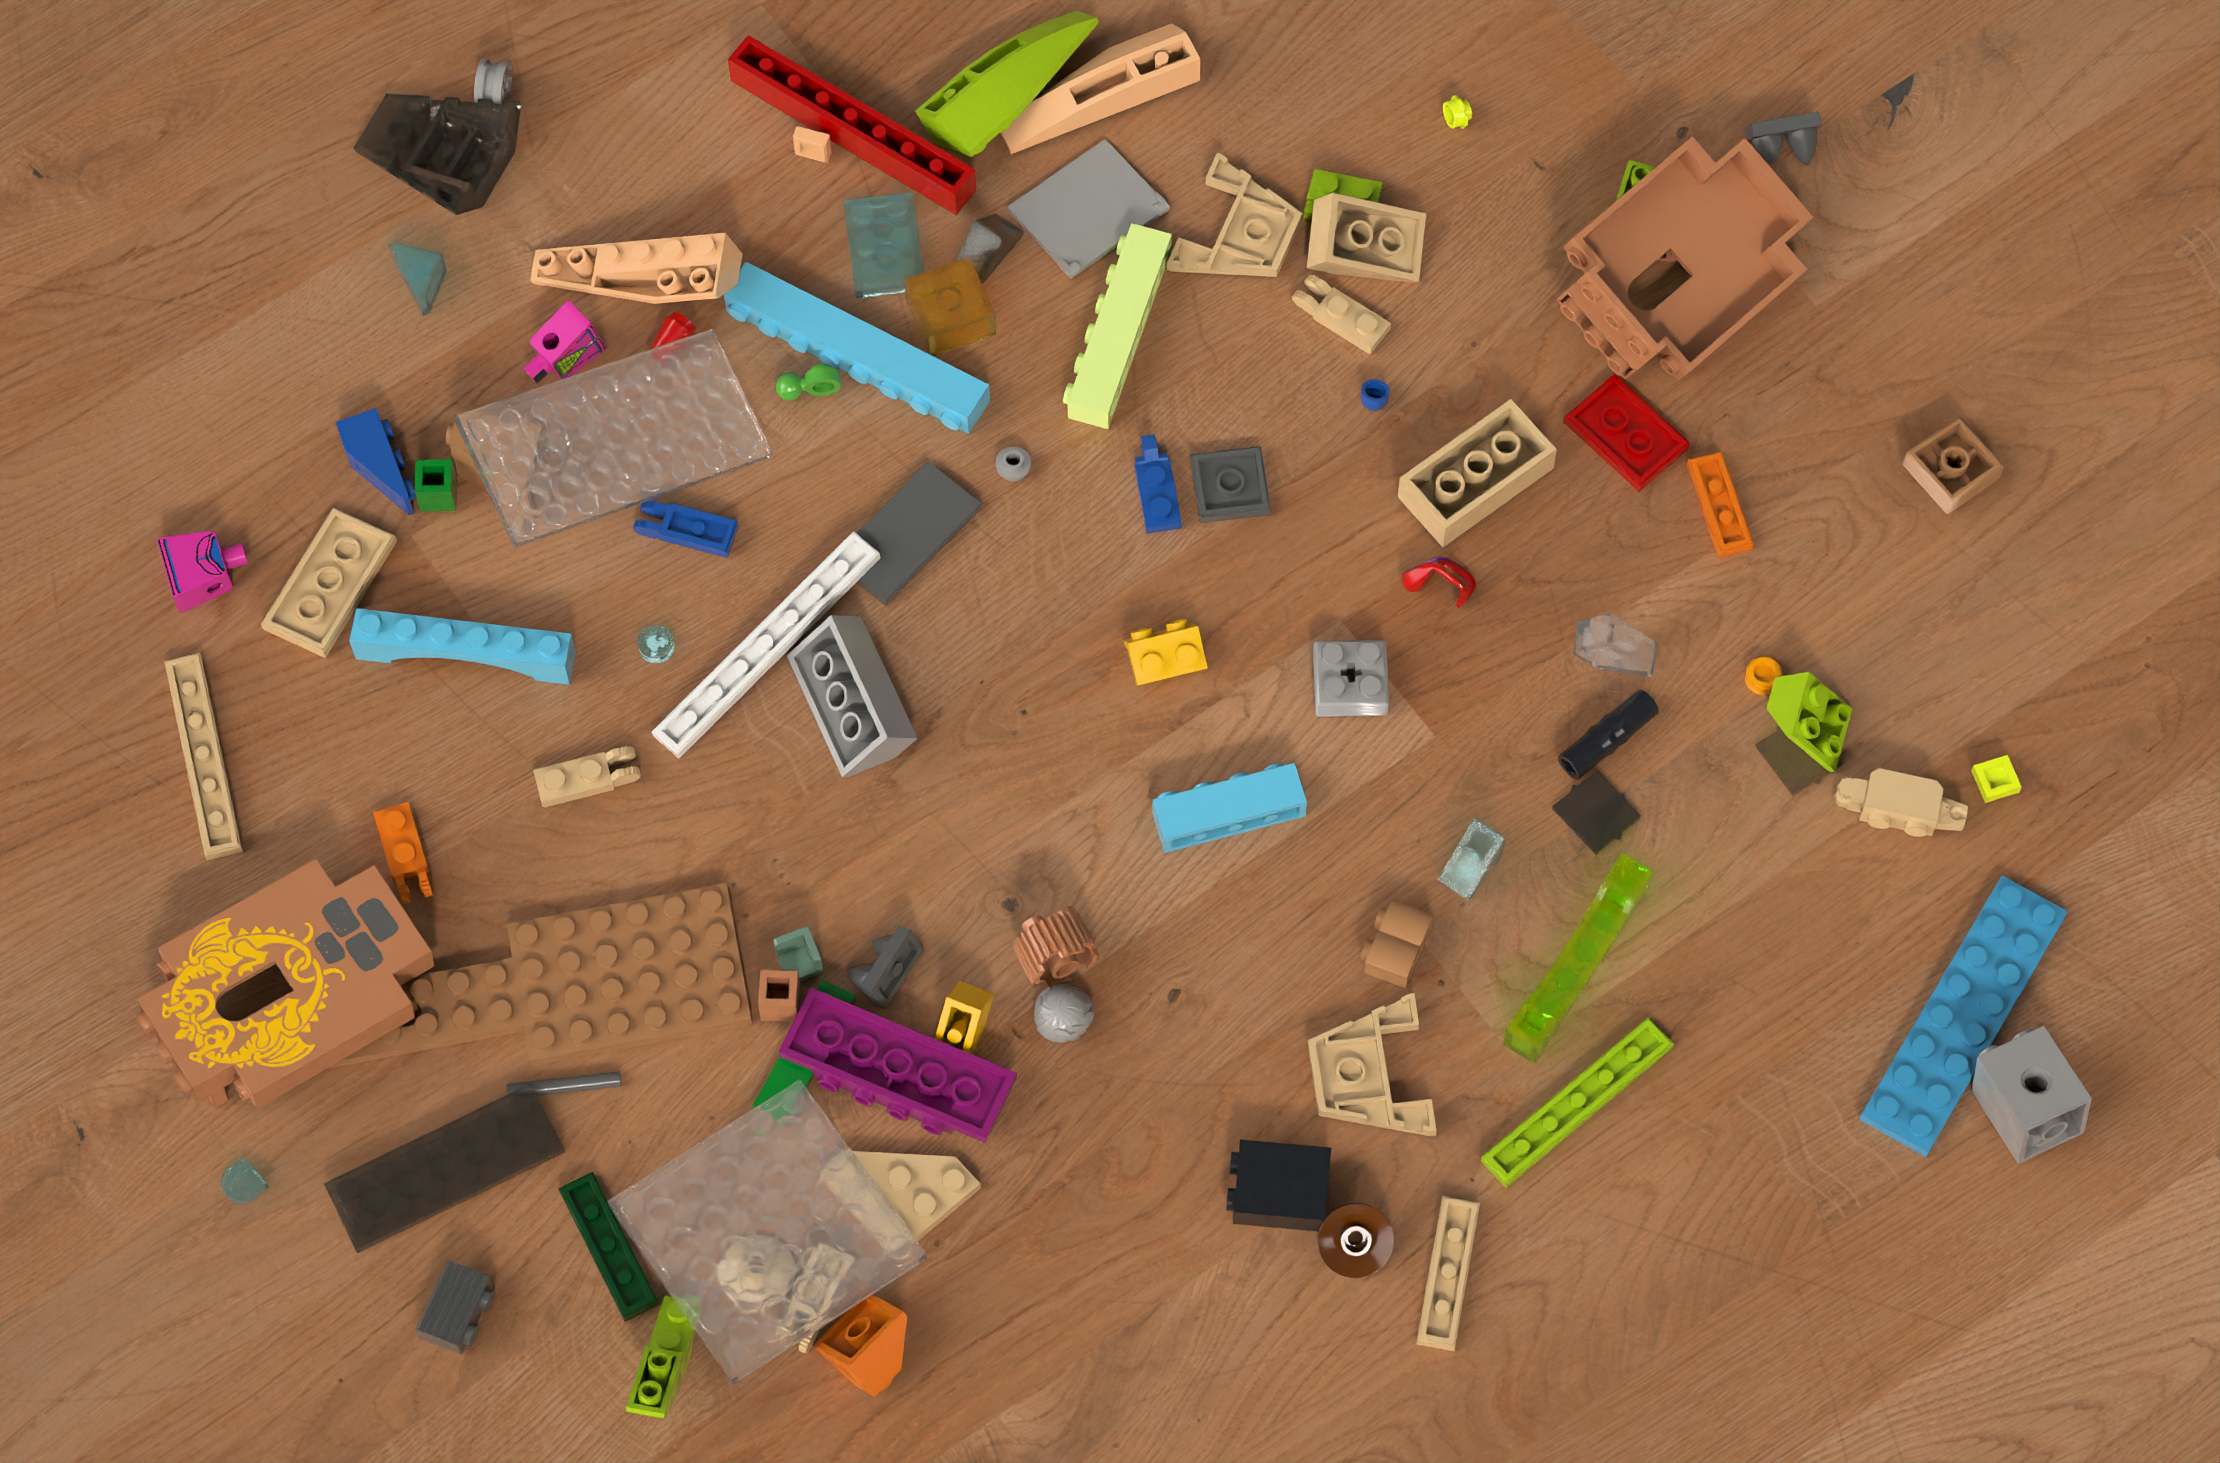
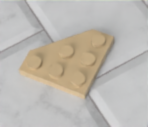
(920, 1186)

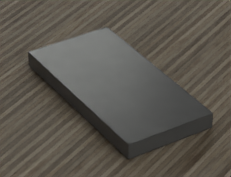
(914, 529)

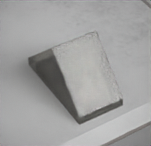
(989, 243)

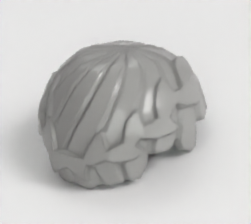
(1063, 1013)

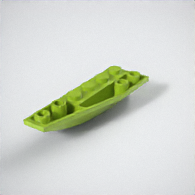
(1001, 84)

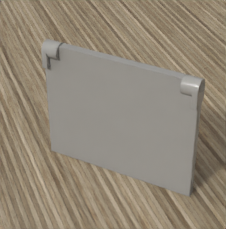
(1087, 208)

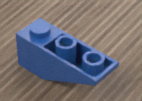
(371, 456)

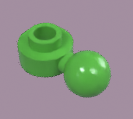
(818, 381)

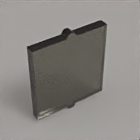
(1791, 763)
(1596, 812)

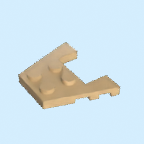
(1253, 235)
(1353, 1075)

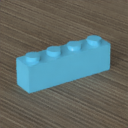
(1229, 807)

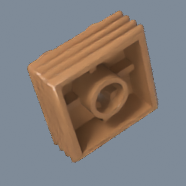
(1953, 445)

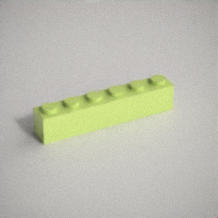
(1119, 325)

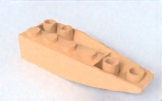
(1107, 85)
(644, 269)

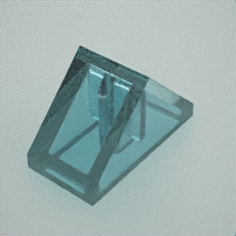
(421, 271)

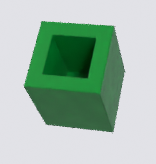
(436, 485)

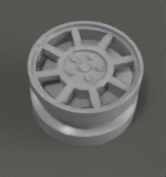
(493, 81)

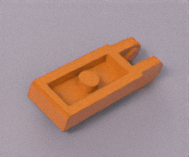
(402, 848)

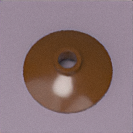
(1360, 1257)

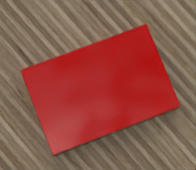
(1626, 432)

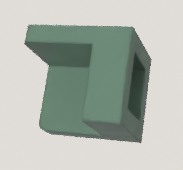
(799, 953)

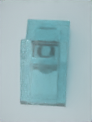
(1472, 858)

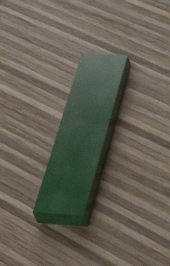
(608, 1247)

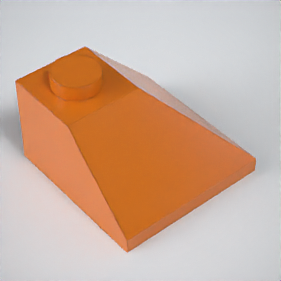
(867, 1344)

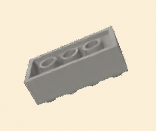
(851, 695)

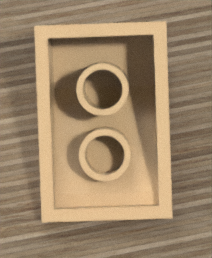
(1365, 239)

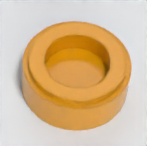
(1761, 674)

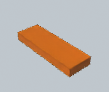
(1720, 504)

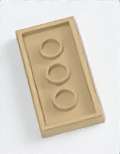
(329, 582)

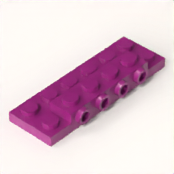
(896, 1067)

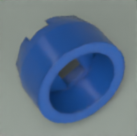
(1374, 394)

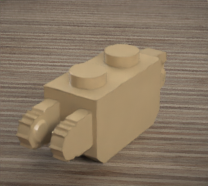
(1901, 803)

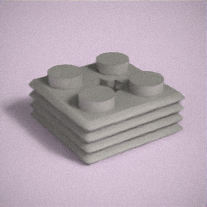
(1331, 687)

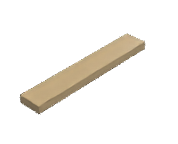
(203, 756)

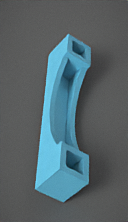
(394, 636)

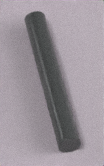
(570, 1084)

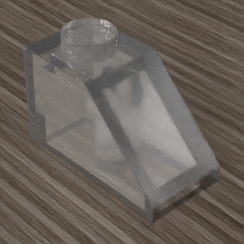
(1614, 646)

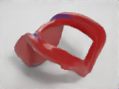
(1419, 576)

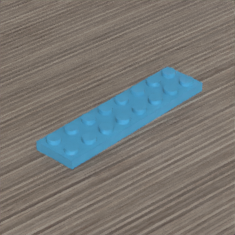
(1963, 1016)

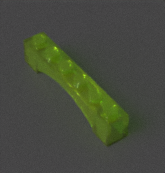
(1566, 979)

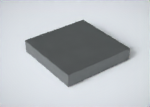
(1230, 484)

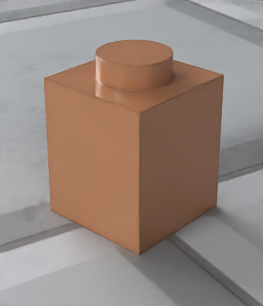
(779, 995)

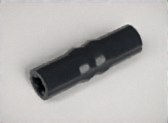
(1608, 734)

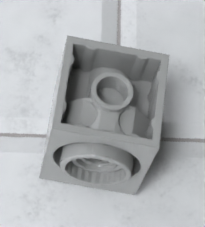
(2030, 1094)

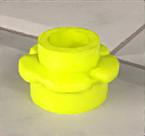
(1457, 112)

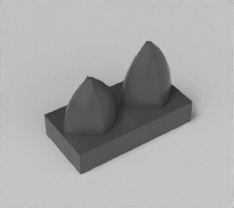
(1800, 133)
(895, 960)

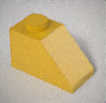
(964, 1016)

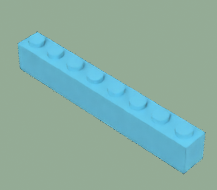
(857, 348)

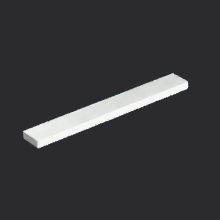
(766, 645)

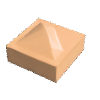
(812, 144)

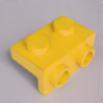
(1165, 652)

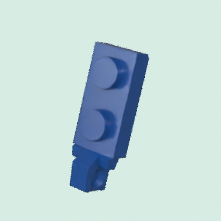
(1156, 488)

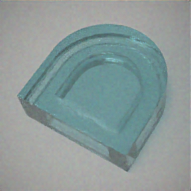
(242, 1182)

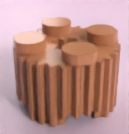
(1055, 947)

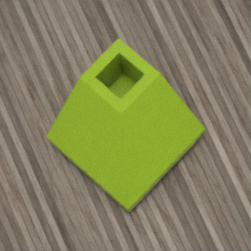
(1810, 716)

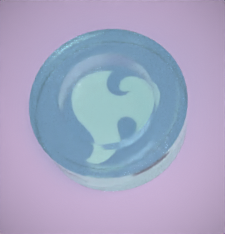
(656, 644)

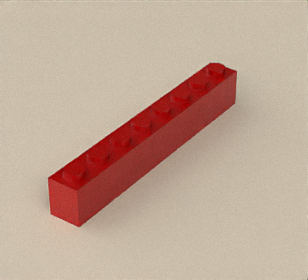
(852, 125)

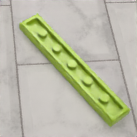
(1577, 1102)

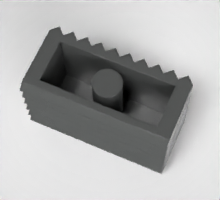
(455, 1307)

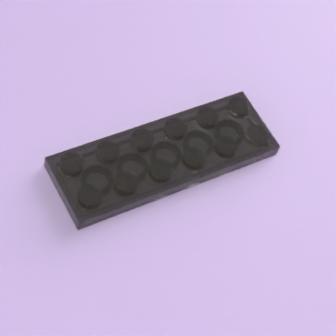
(444, 1168)

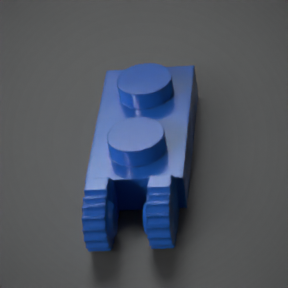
(688, 527)

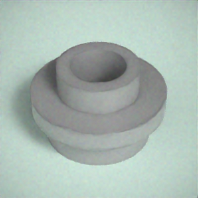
(1013, 472)

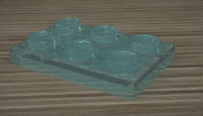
(882, 243)

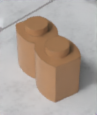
(1398, 943)

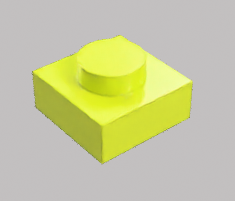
(1996, 778)

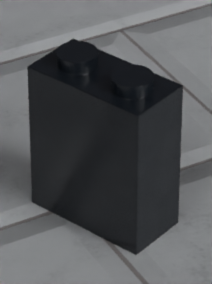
(1279, 1185)

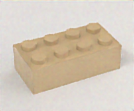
(1476, 473)

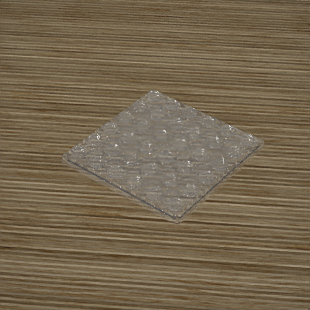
(766, 1231)

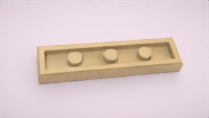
(1448, 1273)

